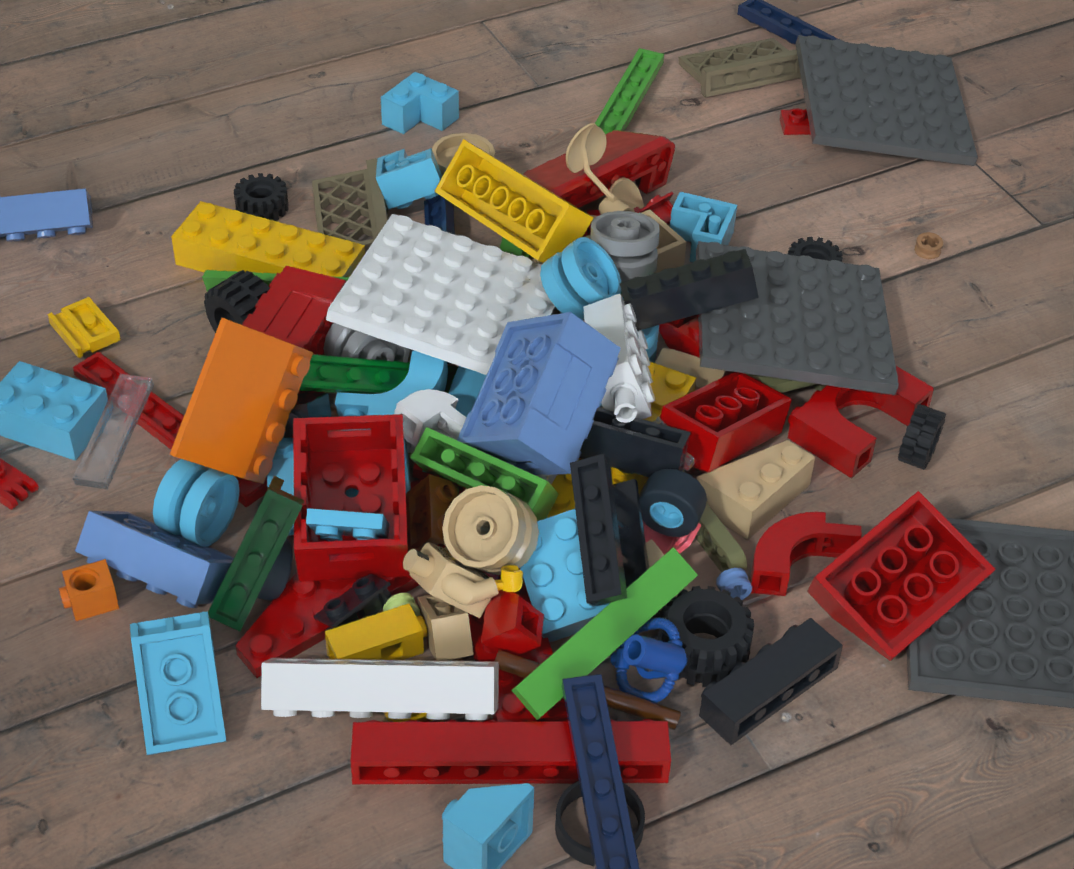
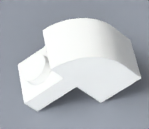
(431, 410)

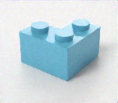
(419, 100)
(407, 177)
(702, 220)

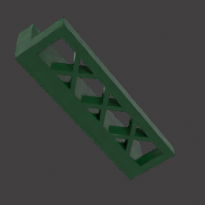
(255, 556)

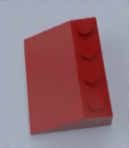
(900, 577)

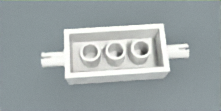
(629, 387)

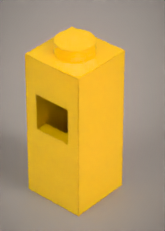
(383, 636)

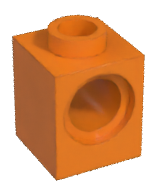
(89, 590)

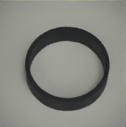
(582, 853)

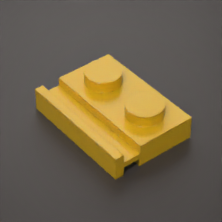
(84, 327)

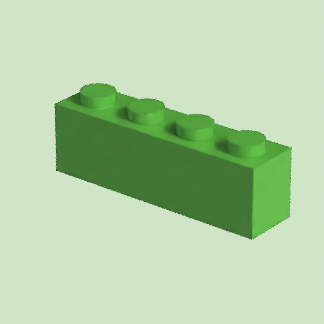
(471, 468)

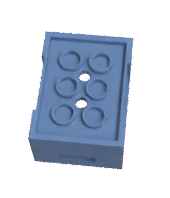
(541, 393)

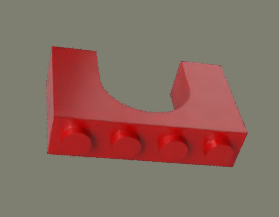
(839, 442)

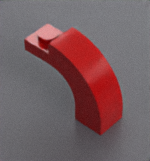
(793, 540)

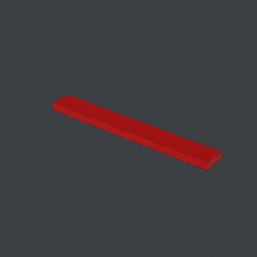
(157, 416)

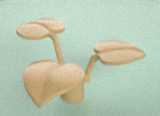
(586, 150)

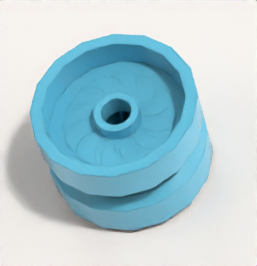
(579, 276)
(195, 502)

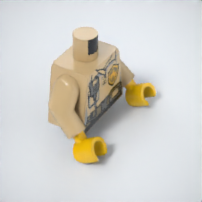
(456, 583)

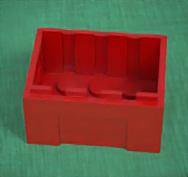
(297, 309)
(330, 465)

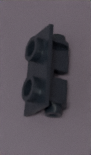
(366, 595)

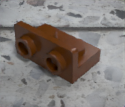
(426, 510)

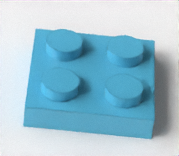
(334, 524)

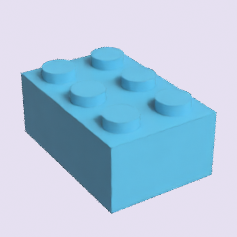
(49, 410)
(556, 578)

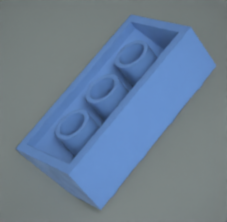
(45, 214)
(153, 556)

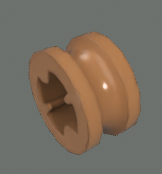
(928, 245)

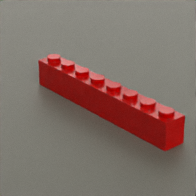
(497, 752)

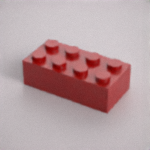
(727, 418)

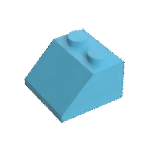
(487, 826)

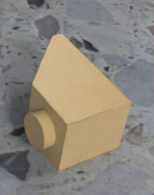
(447, 629)

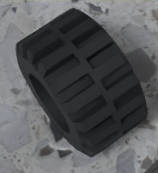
(234, 298)
(712, 614)

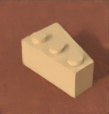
(757, 486)

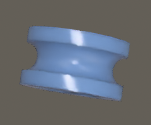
(735, 581)

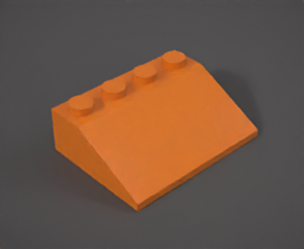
(241, 402)

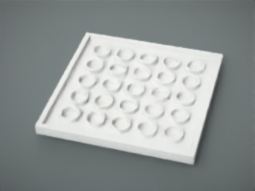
(439, 293)

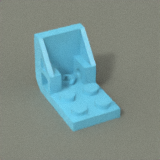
(177, 683)

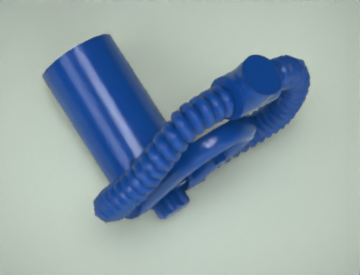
(645, 653)

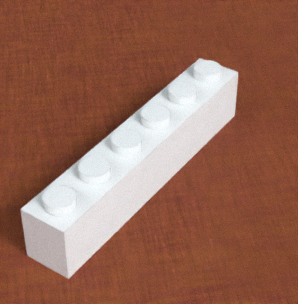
(380, 686)

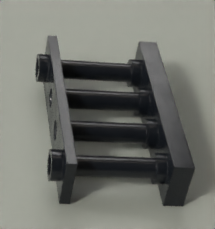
(608, 530)

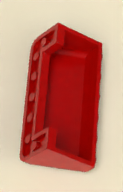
(625, 156)

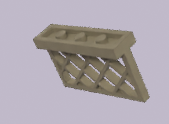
(741, 66)
(373, 207)

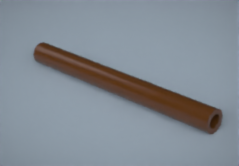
(615, 698)

